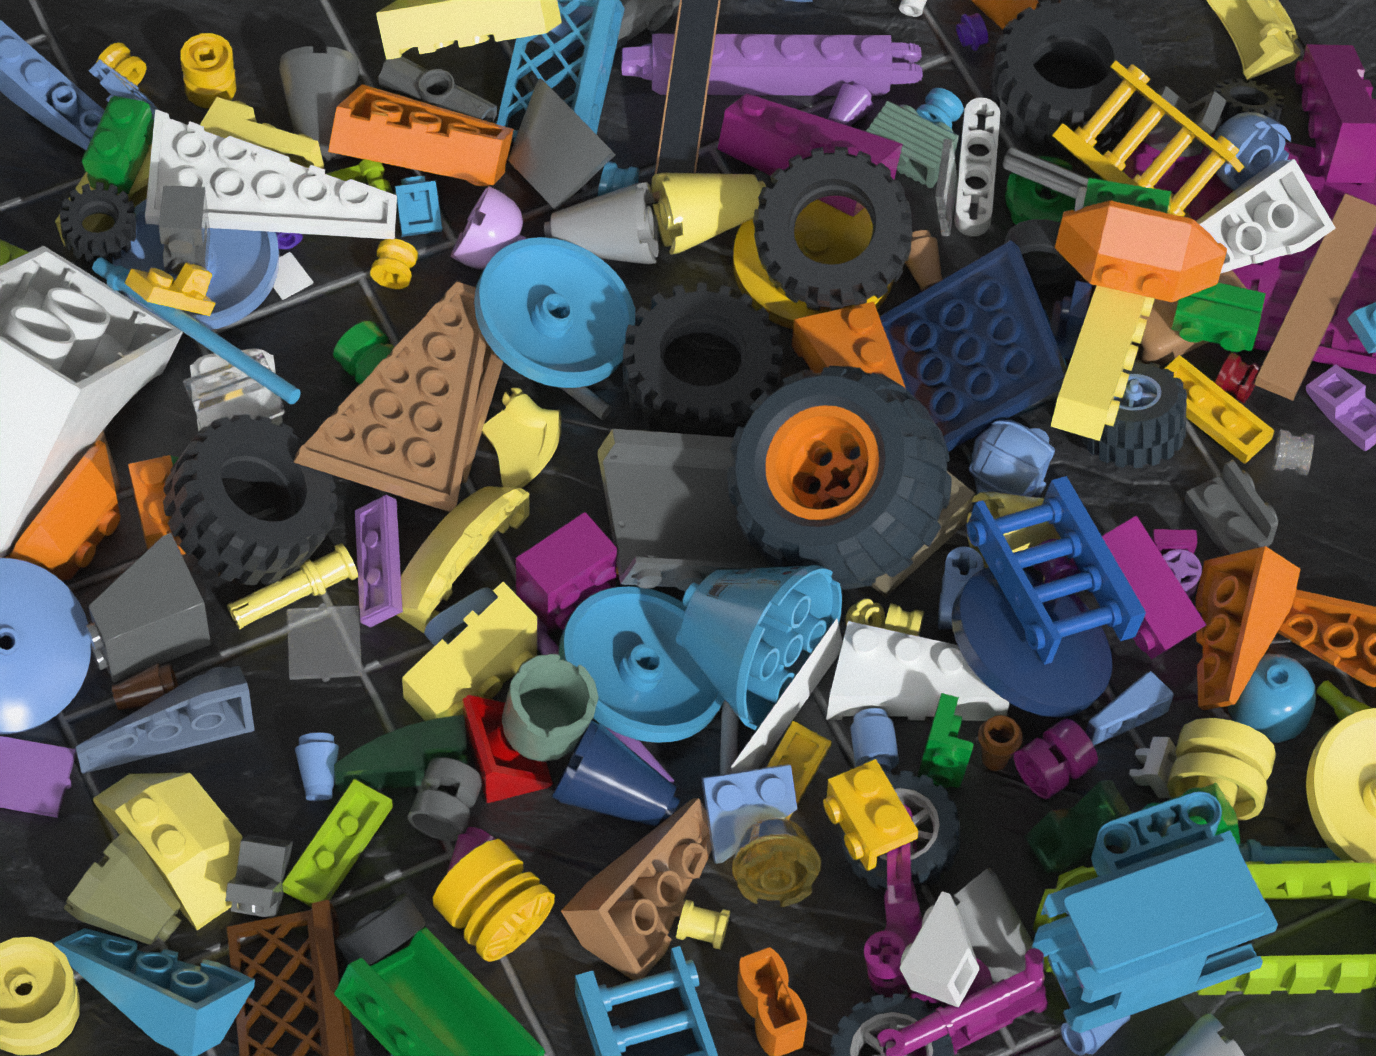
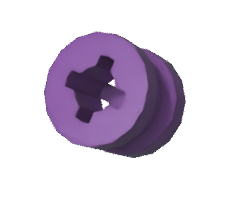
(1185, 568)

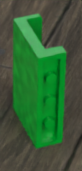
(431, 1005)

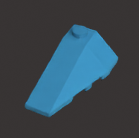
(166, 998)

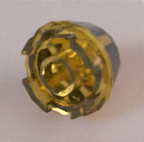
(776, 862)

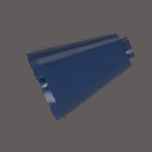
(614, 780)

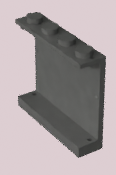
(672, 508)

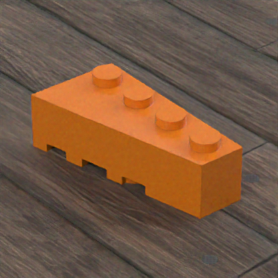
(846, 338)

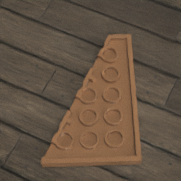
(413, 413)

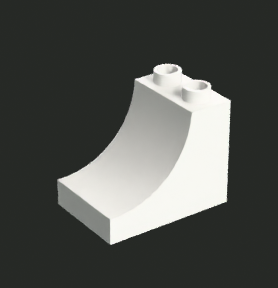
(65, 370)

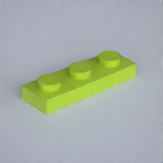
(337, 844)

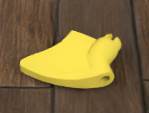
(523, 438)

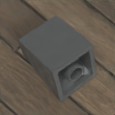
(148, 614)

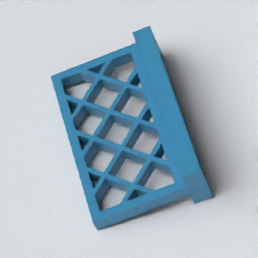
(593, 65)

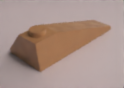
(635, 899)

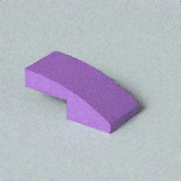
(1345, 405)

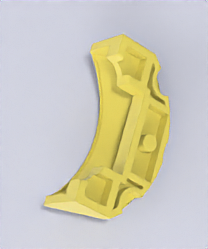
(1260, 33)
(454, 546)

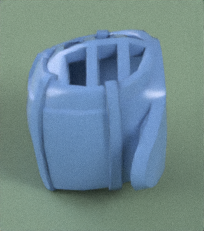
(1011, 459)

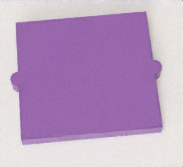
(34, 776)

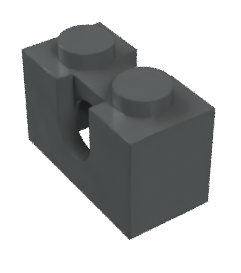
(184, 227)

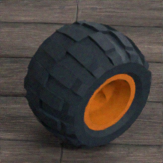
(893, 486)

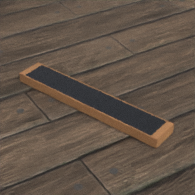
(687, 87)

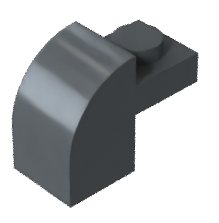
(1202, 112)
(259, 876)

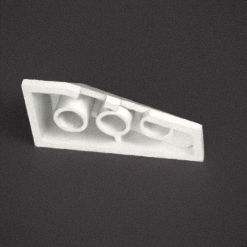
(1267, 217)

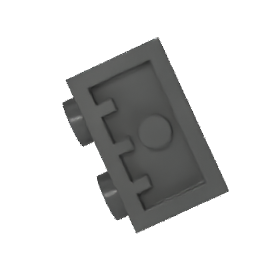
(1233, 511)

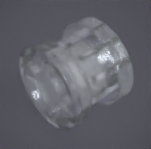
(1293, 452)

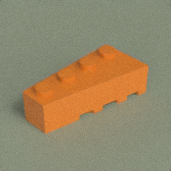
(419, 136)

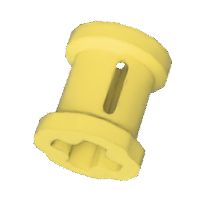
(703, 924)

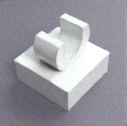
(1157, 765)

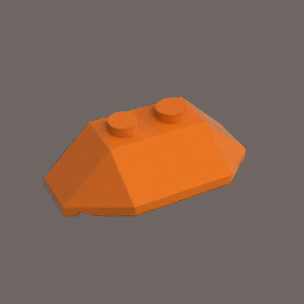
(1140, 250)
(73, 519)

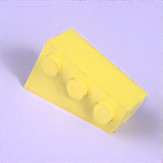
(476, 660)

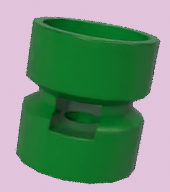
(362, 350)

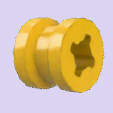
(120, 59)
(394, 263)

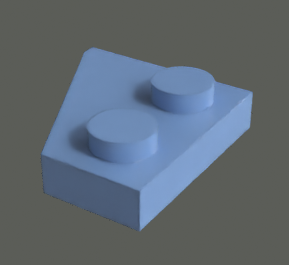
(741, 800)

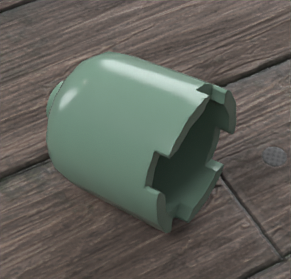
(548, 707)

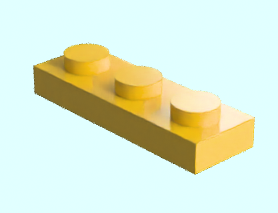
(1220, 413)

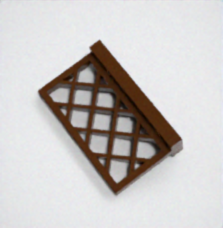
(327, 967)

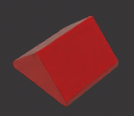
(501, 767)

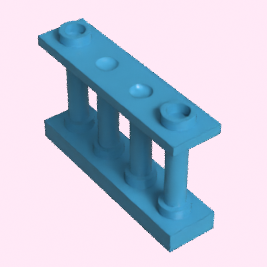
(611, 1040)

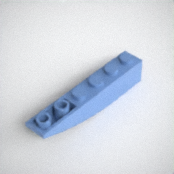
(45, 91)

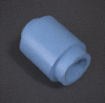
(874, 739)

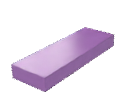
(378, 561)

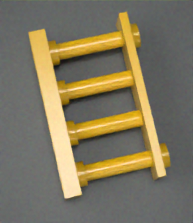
(1111, 164)

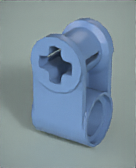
(958, 560)

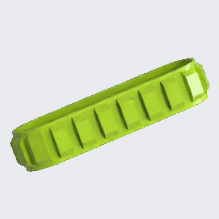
(1284, 882)

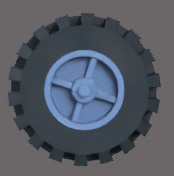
(1148, 419)

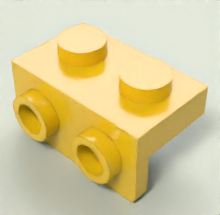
(868, 813)

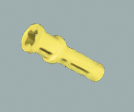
(311, 578)

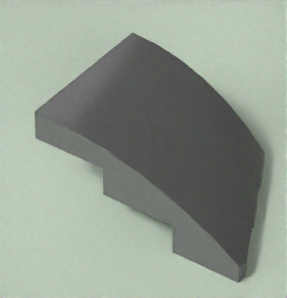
(556, 148)

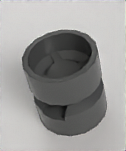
(446, 798)

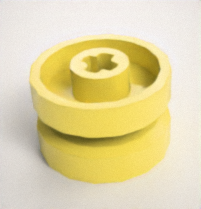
(1225, 755)
(35, 996)

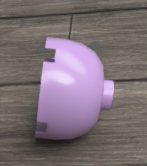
(490, 227)

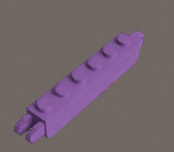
(786, 63)

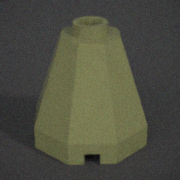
(126, 894)

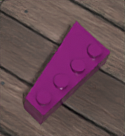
(1339, 112)
(771, 134)

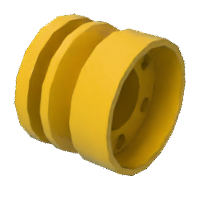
(493, 900)

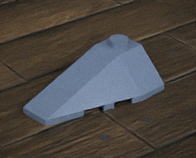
(189, 715)

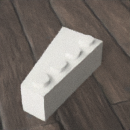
(906, 677)

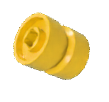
(208, 69)

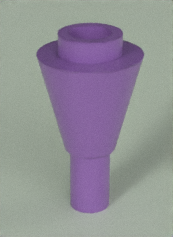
(851, 104)

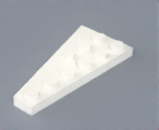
(260, 187)

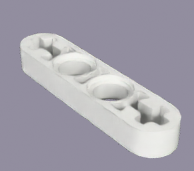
(977, 166)

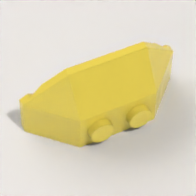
(181, 834)

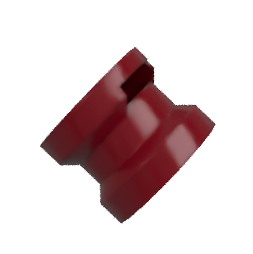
(1234, 374)

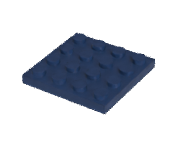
(976, 346)

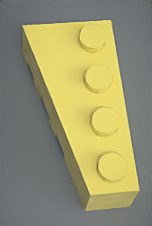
(440, 22)

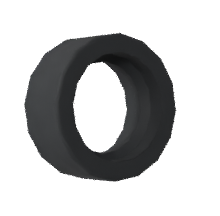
(1042, 236)
(381, 930)

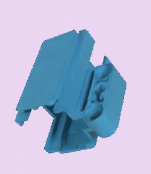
(1155, 916)

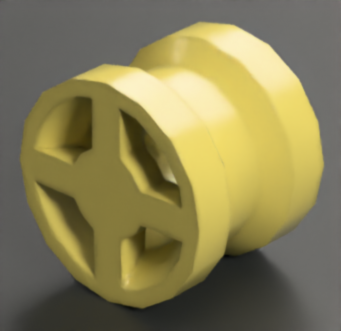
(904, 621)

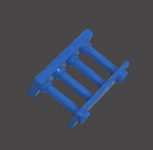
(1078, 541)

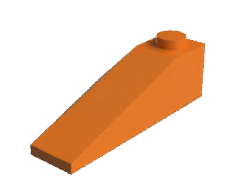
(1335, 632)

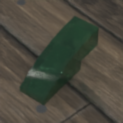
(403, 754)

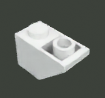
(941, 956)

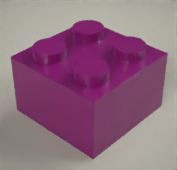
(565, 571)

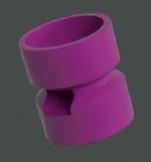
(1055, 758)

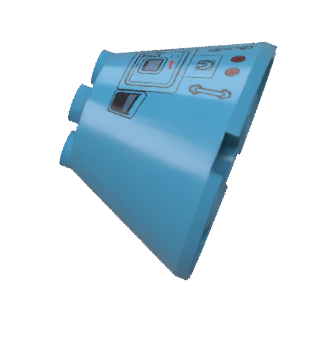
(757, 630)

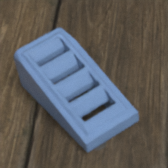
(1135, 706)

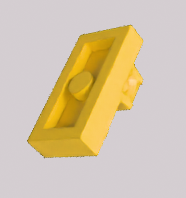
(184, 293)

